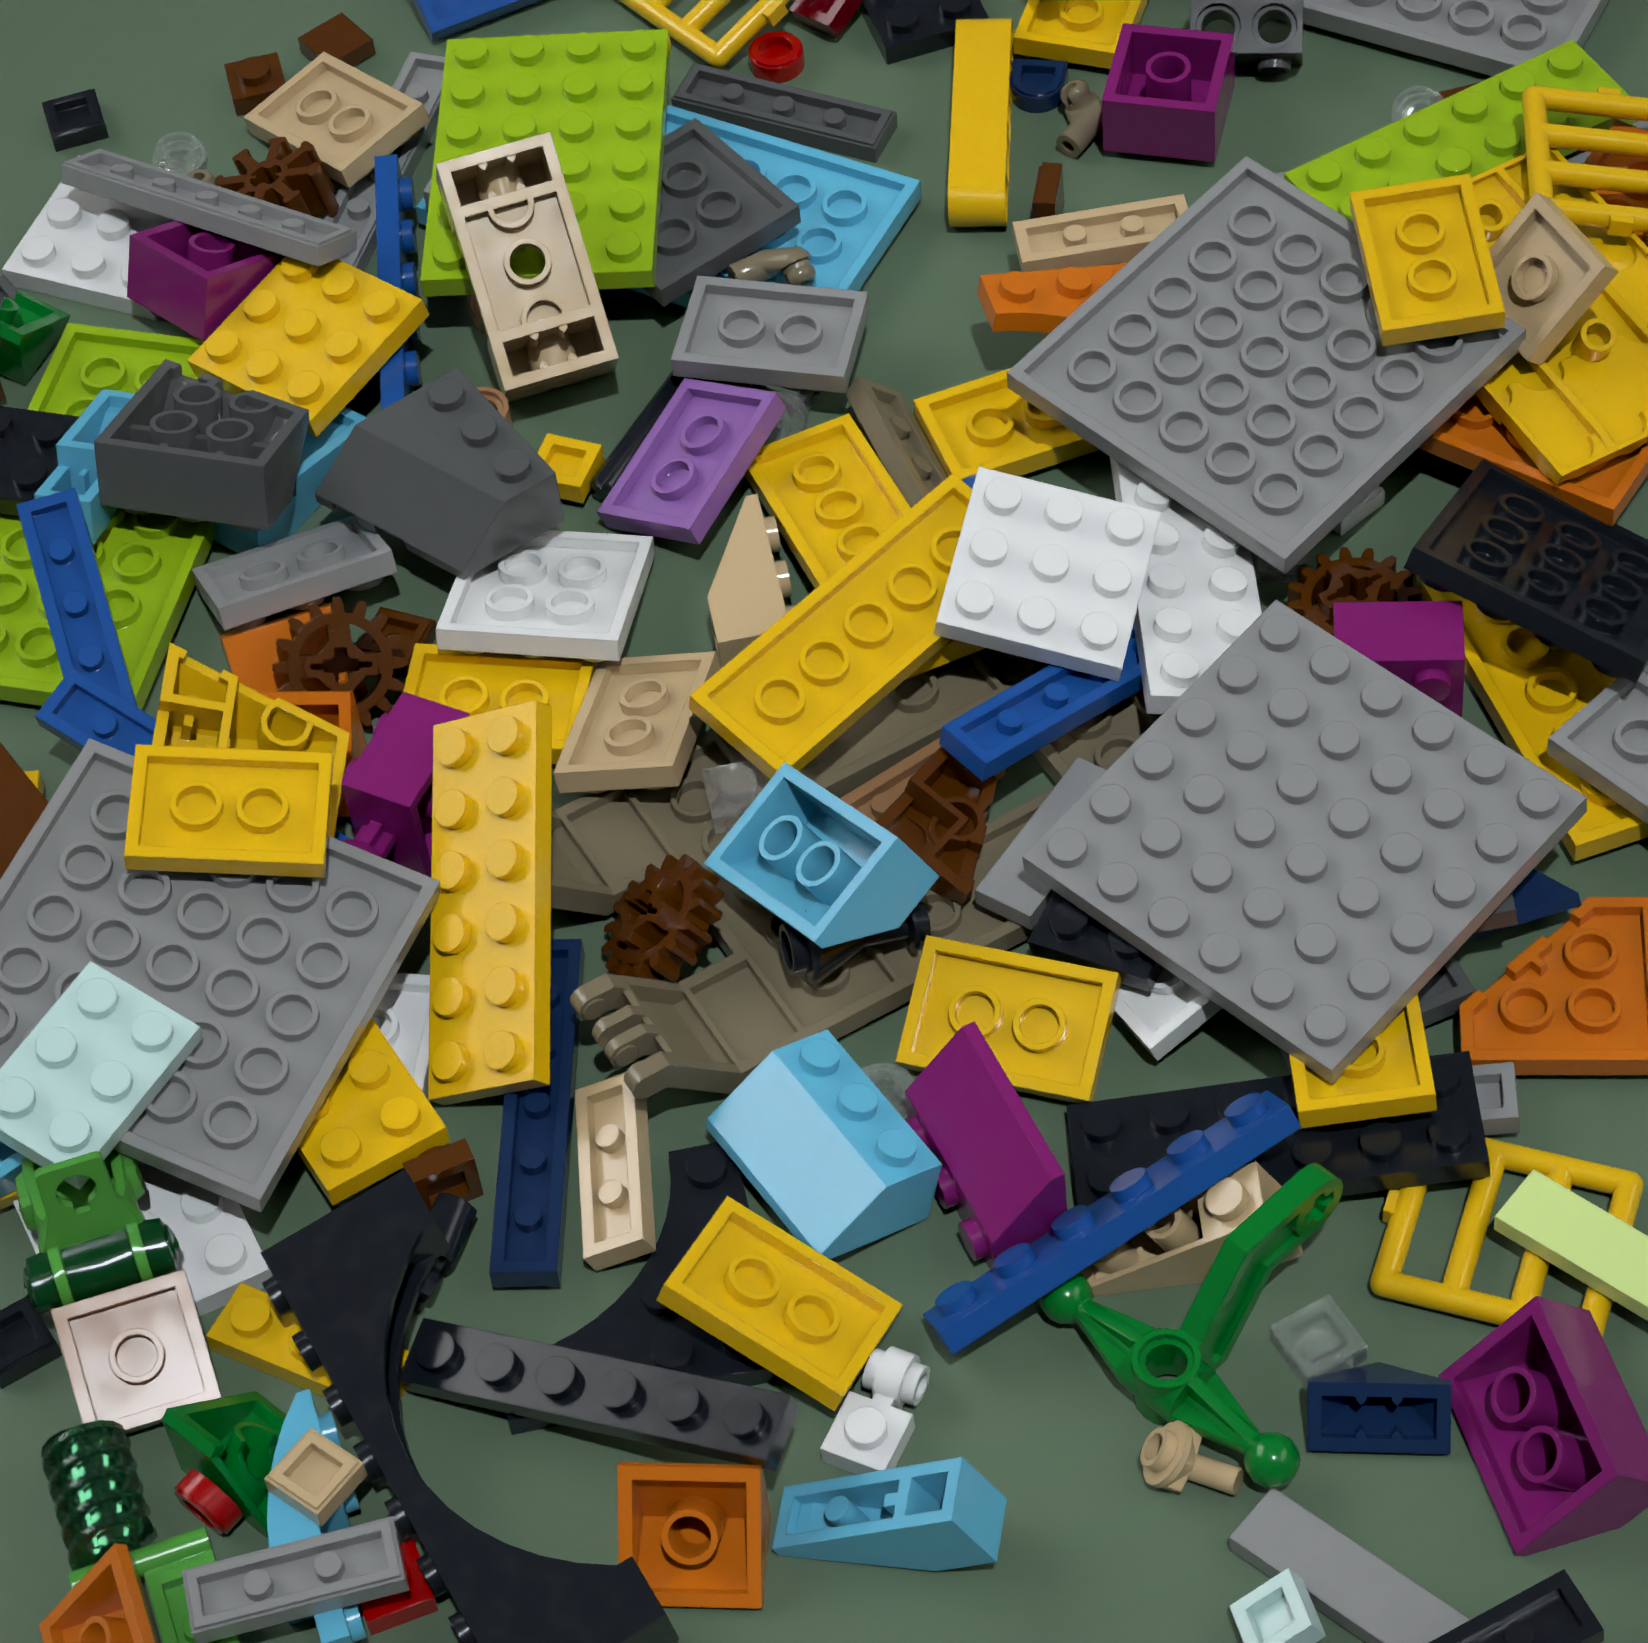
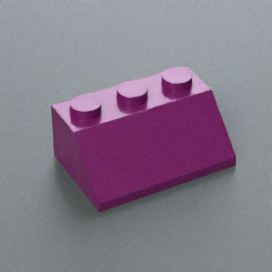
(989, 1148)
(1551, 1427)

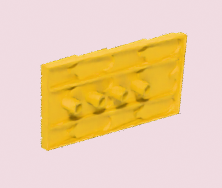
(1594, 386)

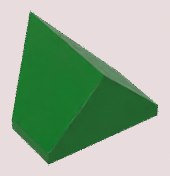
(27, 335)
(231, 1445)

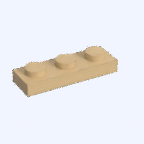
(1094, 235)
(614, 1173)

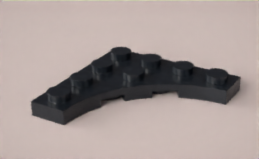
(643, 1328)

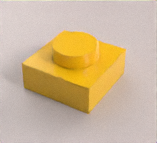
(573, 463)

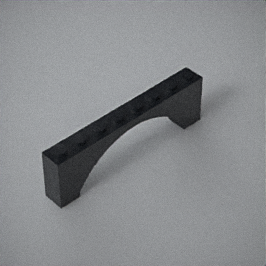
(354, 1292)

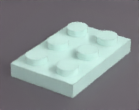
(90, 1069)

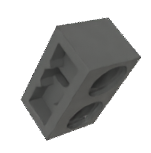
(1247, 19)

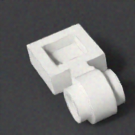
(875, 1431)

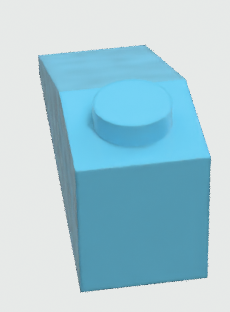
(896, 1517)

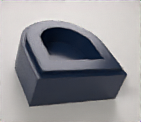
(1037, 84)

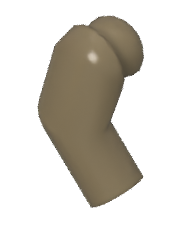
(1084, 116)
(770, 263)

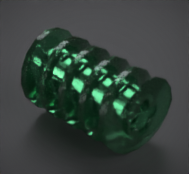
(95, 1491)

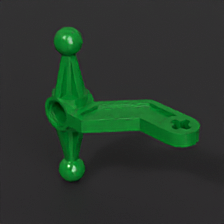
(1210, 1329)

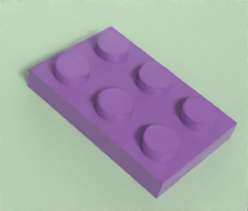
(691, 460)

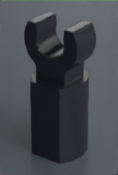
(454, 1219)

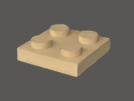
(1547, 275)

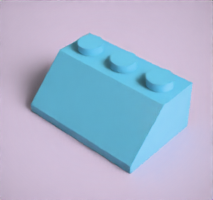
(822, 856)
(826, 1147)

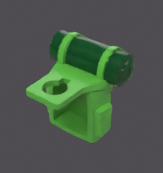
(91, 1235)

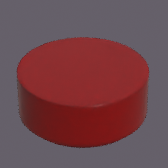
(776, 57)
(208, 1502)

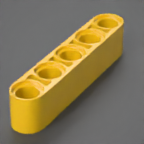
(980, 123)

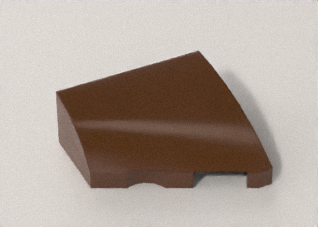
(944, 821)

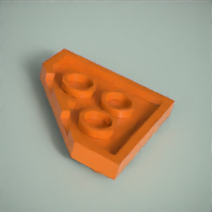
(1570, 998)

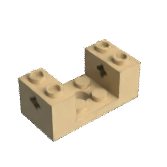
(537, 328)

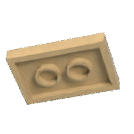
(341, 115)
(635, 724)

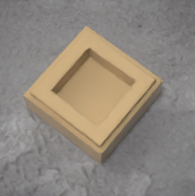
(315, 1477)

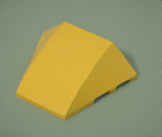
(218, 712)

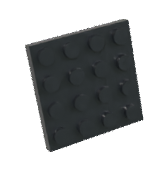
(1542, 568)

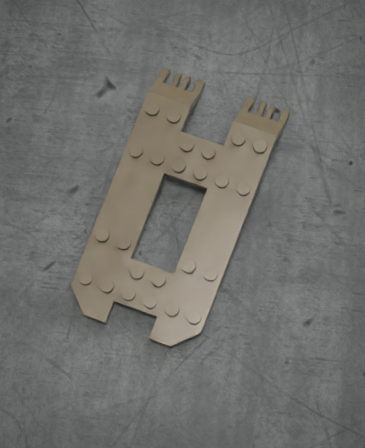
(738, 1010)

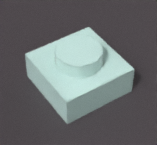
(1278, 1612)

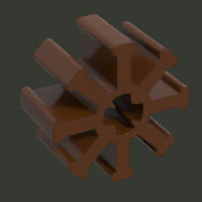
(285, 178)

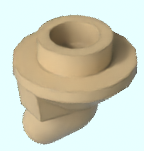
(1173, 1458)

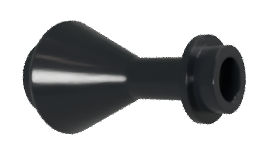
(817, 963)

